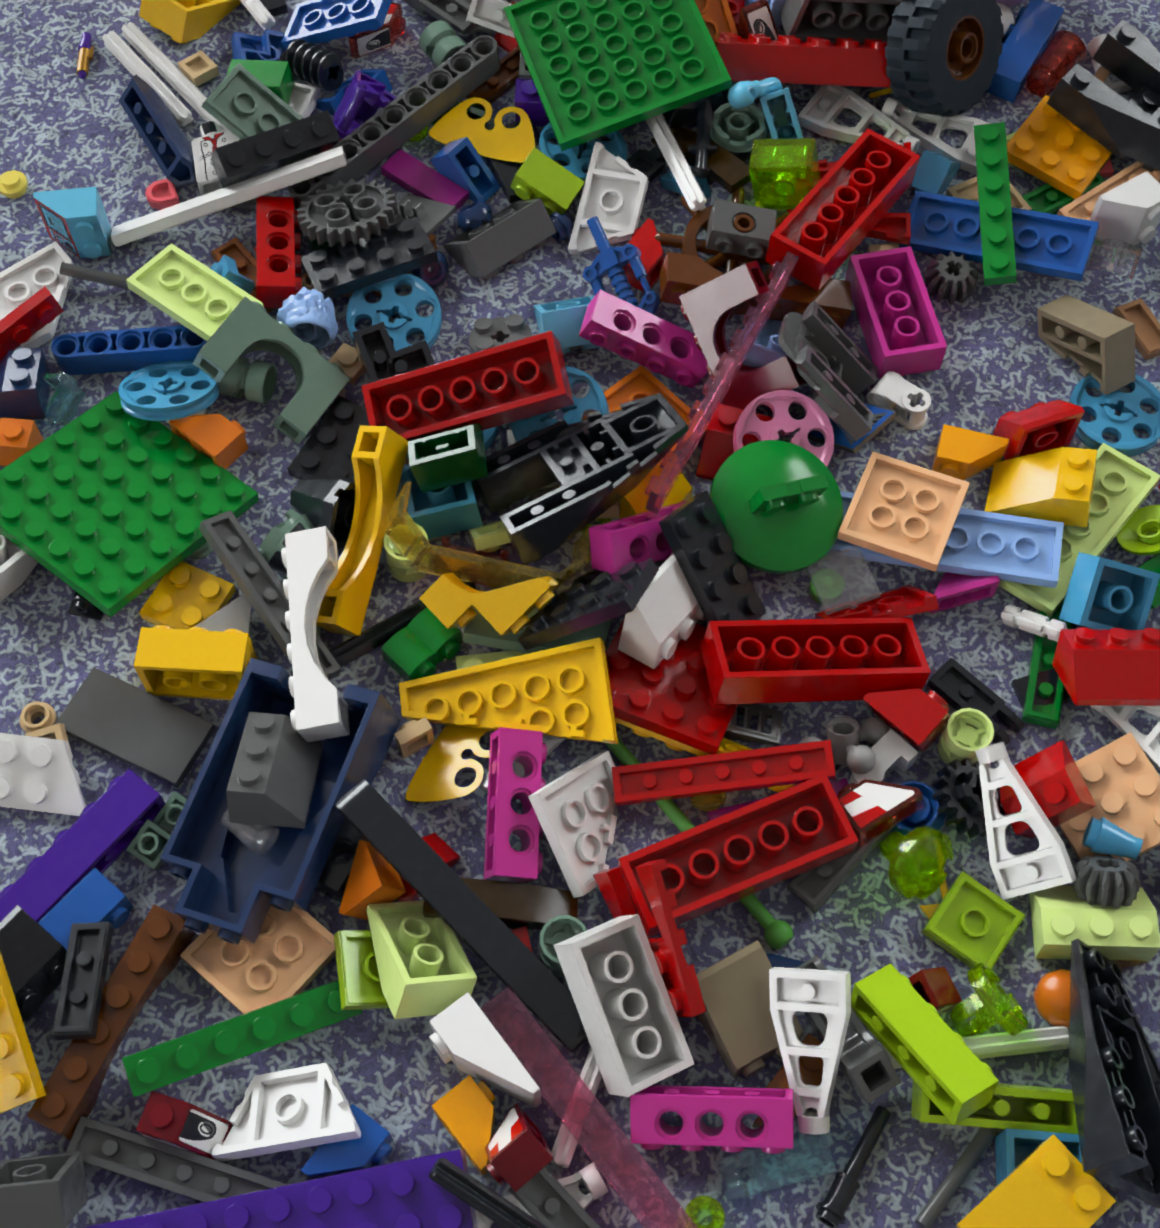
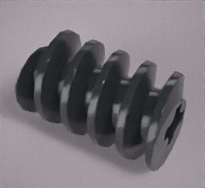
(314, 64)

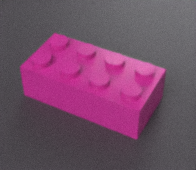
(895, 312)

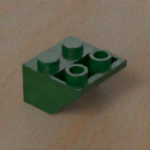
(448, 458)

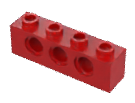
(276, 250)

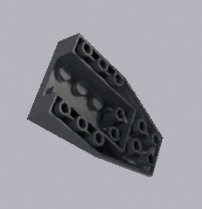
(1113, 1079)

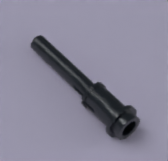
(845, 1184)

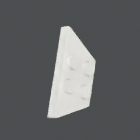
(613, 195)
(39, 775)
(289, 1113)

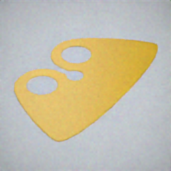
(497, 143)
(437, 771)

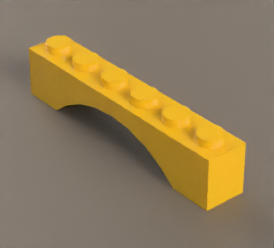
(377, 469)

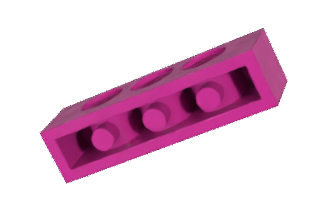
(643, 339)
(630, 540)
(501, 860)
(730, 1103)

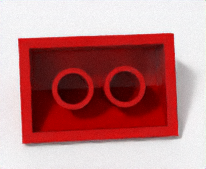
(1110, 666)

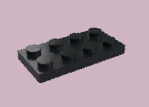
(353, 267)
(710, 563)
(589, 603)

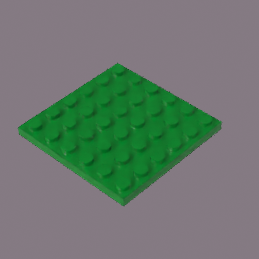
(614, 61)
(114, 503)

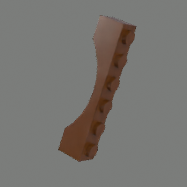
(686, 272)
(82, 1069)

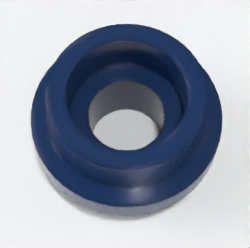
(562, 225)

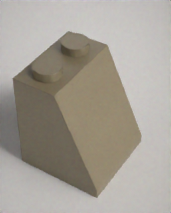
(739, 1010)

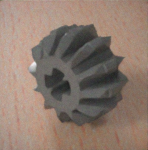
(951, 278)
(1106, 881)

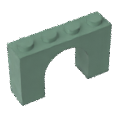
(253, 330)

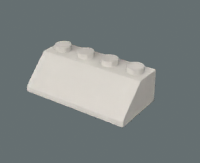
(661, 617)

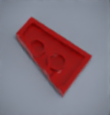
(892, 603)

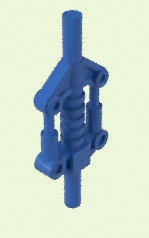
(610, 263)

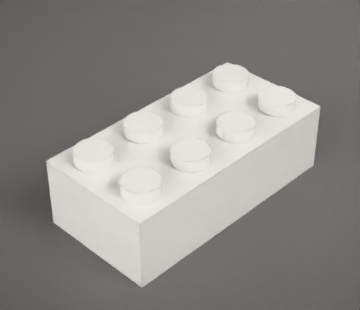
(624, 1005)

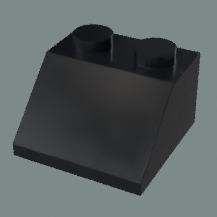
(31, 960)

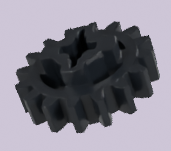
(962, 797)

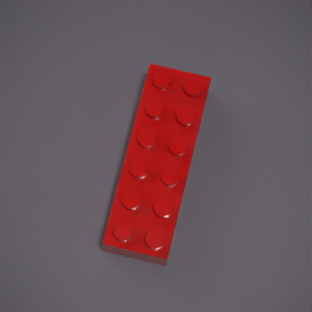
(804, 62)
(843, 207)
(476, 388)
(811, 659)
(744, 851)

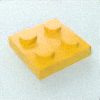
(186, 597)

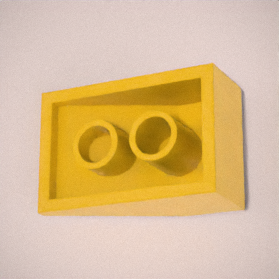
(185, 18)
(1045, 486)
(1043, 1193)

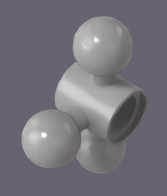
(845, 739)

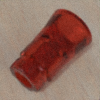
(1058, 58)

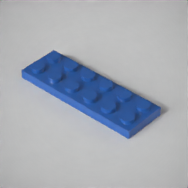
(1041, 240)

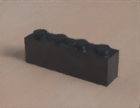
(274, 148)

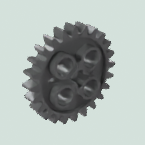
(333, 211)

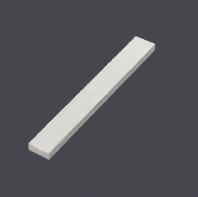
(228, 196)

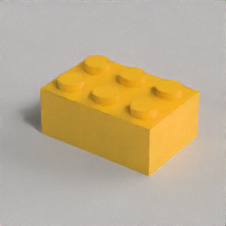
(192, 661)

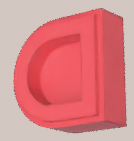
(162, 194)

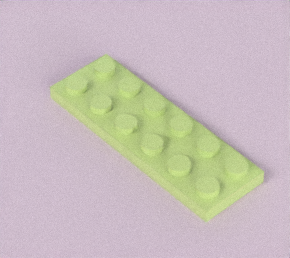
(1117, 494)

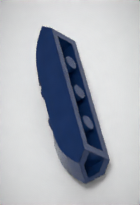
(159, 131)

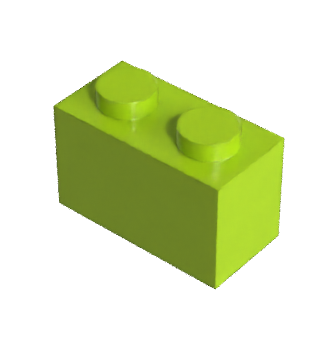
(546, 180)

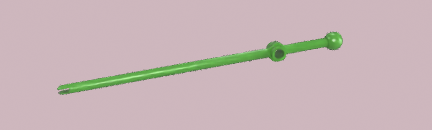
(777, 932)

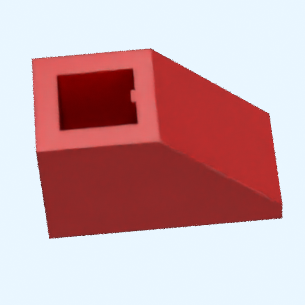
(651, 255)

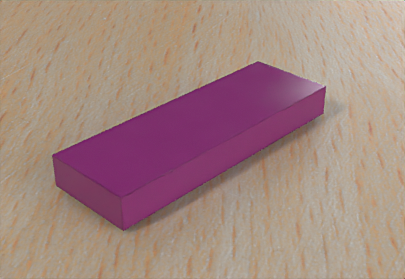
(423, 180)

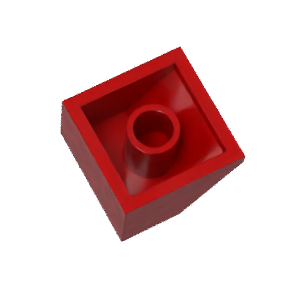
(1039, 427)
(719, 440)
(911, 713)
(1053, 783)

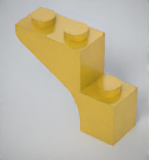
(503, 607)

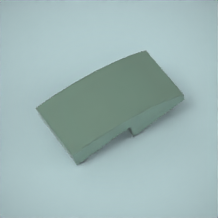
(154, 835)

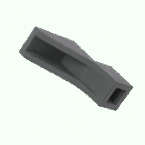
(862, 1057)

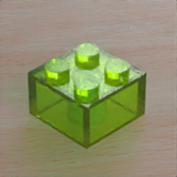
(783, 171)

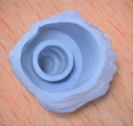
(310, 317)

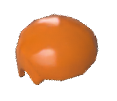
(1053, 997)

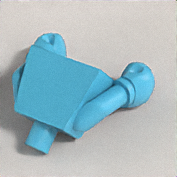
(775, 103)

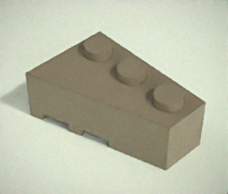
(1092, 338)

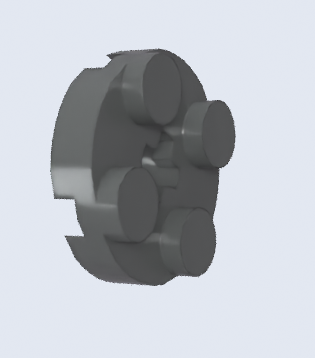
(490, 331)

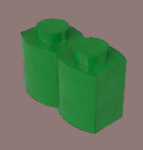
(421, 646)

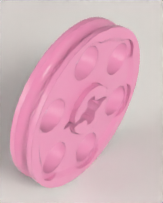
(784, 424)

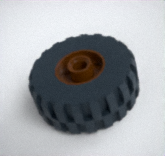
(943, 53)

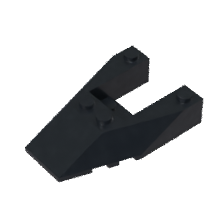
(1117, 124)
(591, 462)

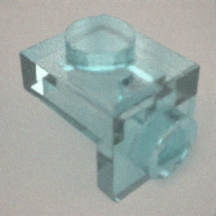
(64, 403)

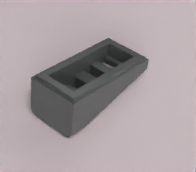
(757, 736)

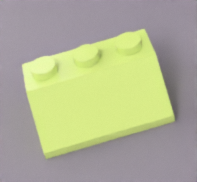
(1116, 933)

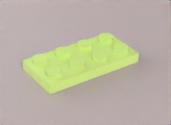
(187, 291)

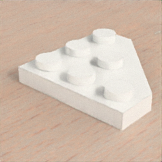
(30, 276)
(579, 820)

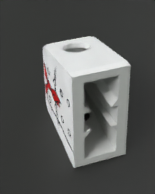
(202, 151)

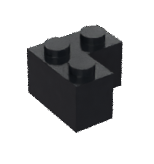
(380, 357)

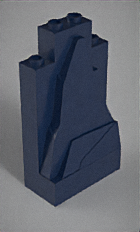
(228, 883)

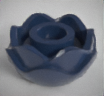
(473, 215)
(439, 272)

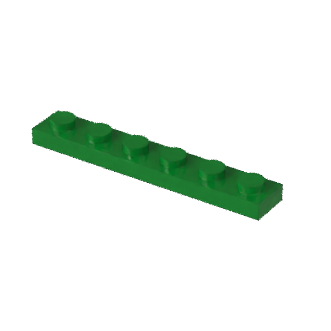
(995, 204)
(234, 1038)

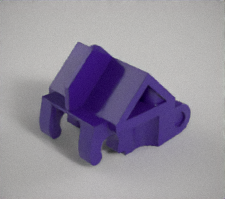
(360, 103)

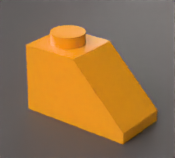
(966, 452)
(469, 1118)

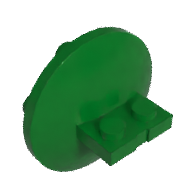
(777, 506)

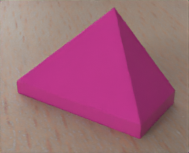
(963, 589)

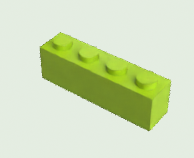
(923, 1043)
(1010, 1108)

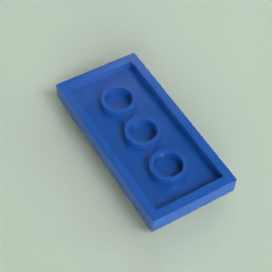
(331, 19)

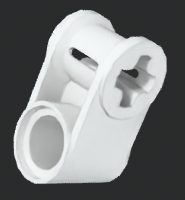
(901, 396)

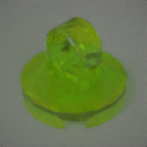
(917, 860)
(989, 1005)

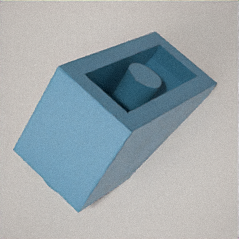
(934, 173)

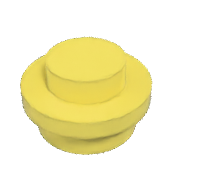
(13, 184)

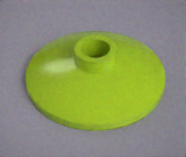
(1142, 532)

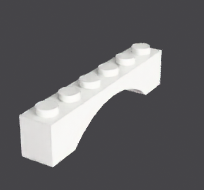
(311, 568)

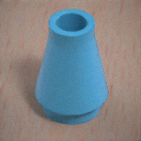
(1110, 839)

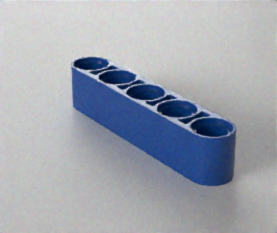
(124, 349)

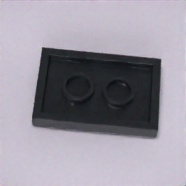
(331, 444)

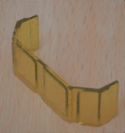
(469, 566)

